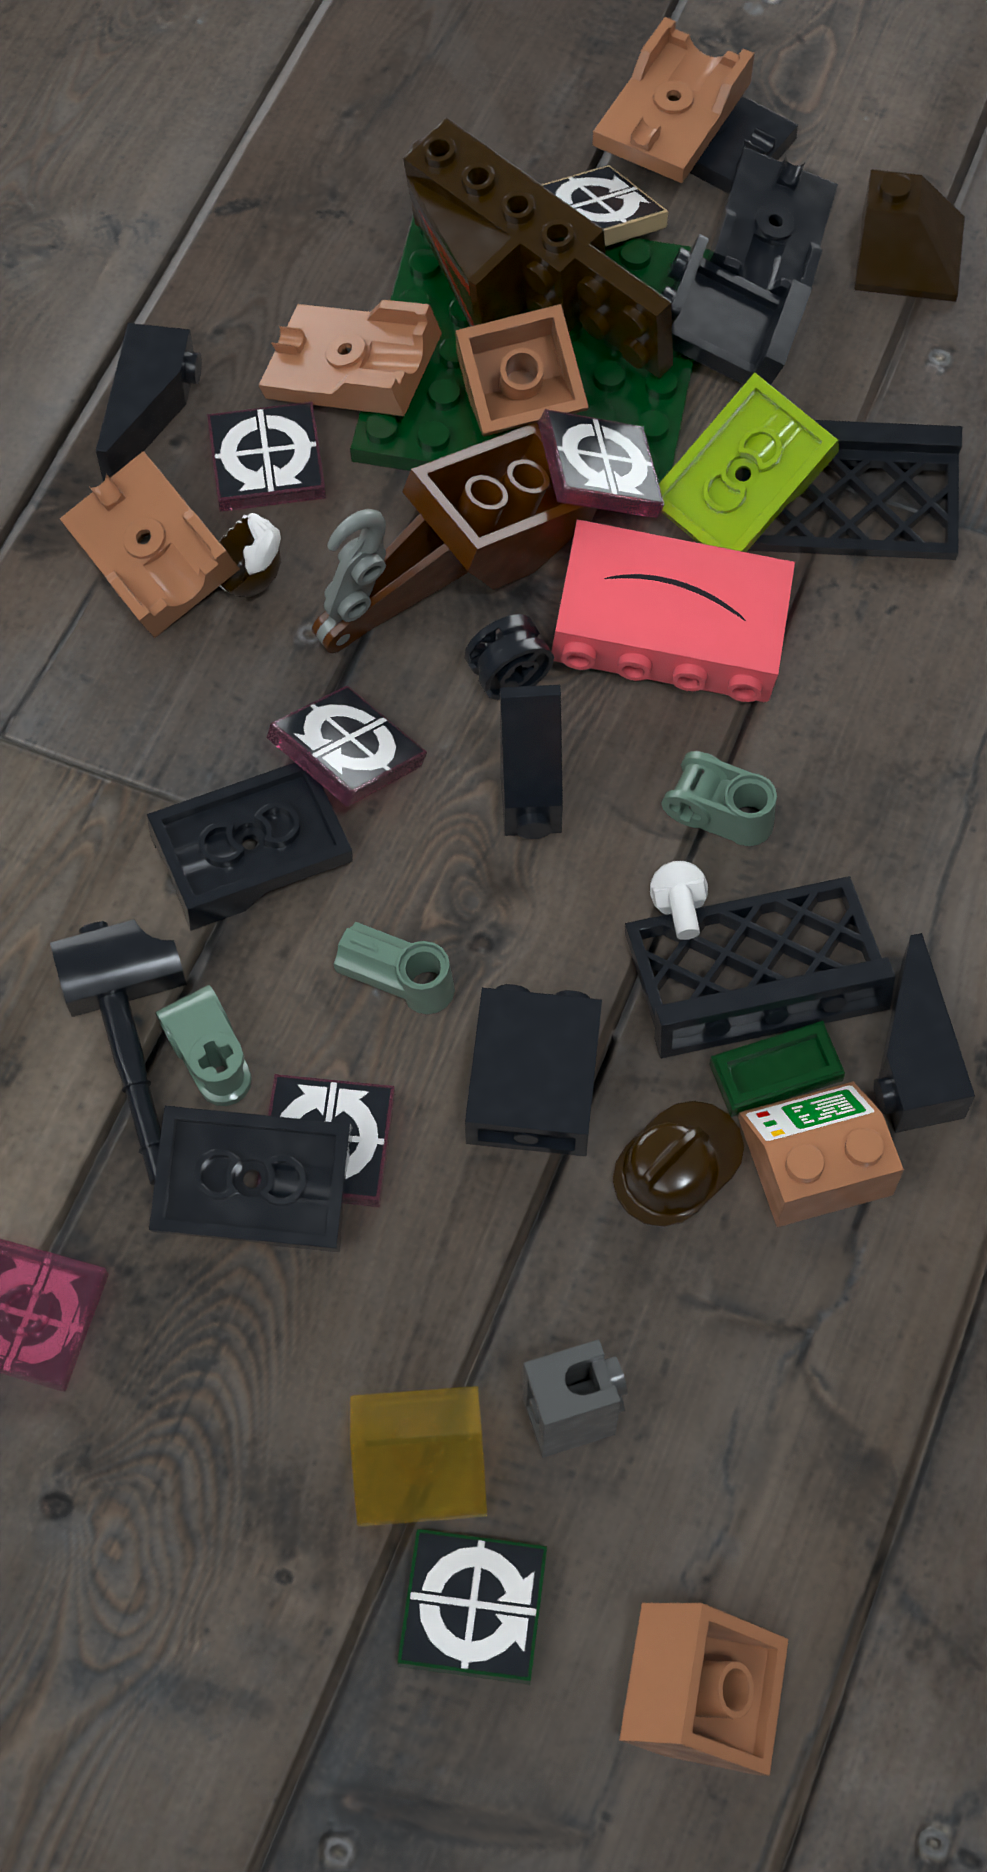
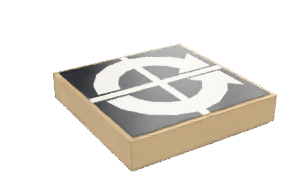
(611, 203)

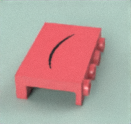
(673, 612)

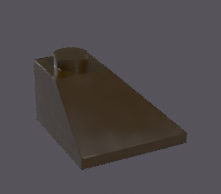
(909, 239)

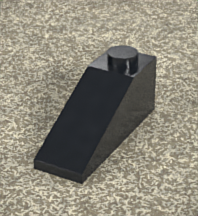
(146, 391)
(531, 760)
(921, 1064)

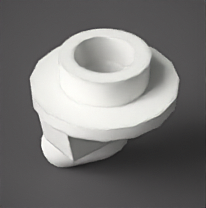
(679, 890)

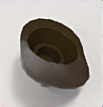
(678, 1163)

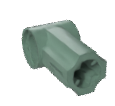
(393, 965)

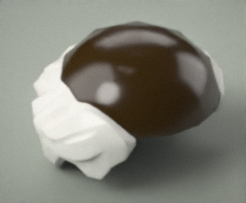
(256, 552)

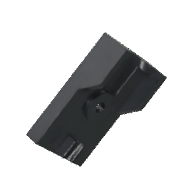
(745, 127)
(778, 195)
(206, 834)
(204, 1169)

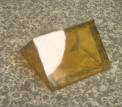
(417, 1456)

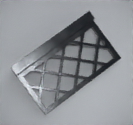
(886, 447)
(770, 1001)

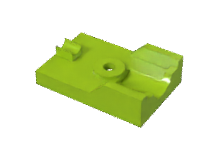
(756, 433)

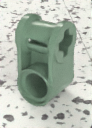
(719, 796)
(205, 1041)

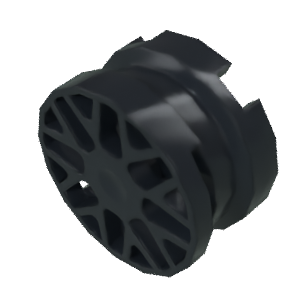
(509, 657)

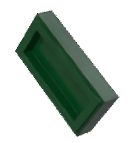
(777, 1068)

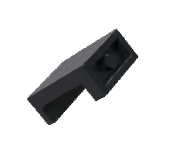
(730, 320)
(533, 1070)

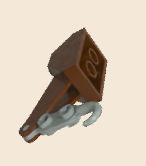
(479, 514)

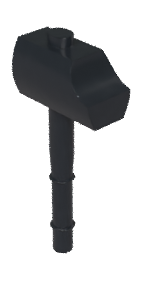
(104, 972)

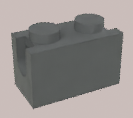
(573, 1397)

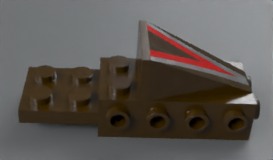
(522, 247)

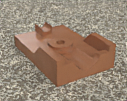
(673, 103)
(378, 374)
(170, 570)

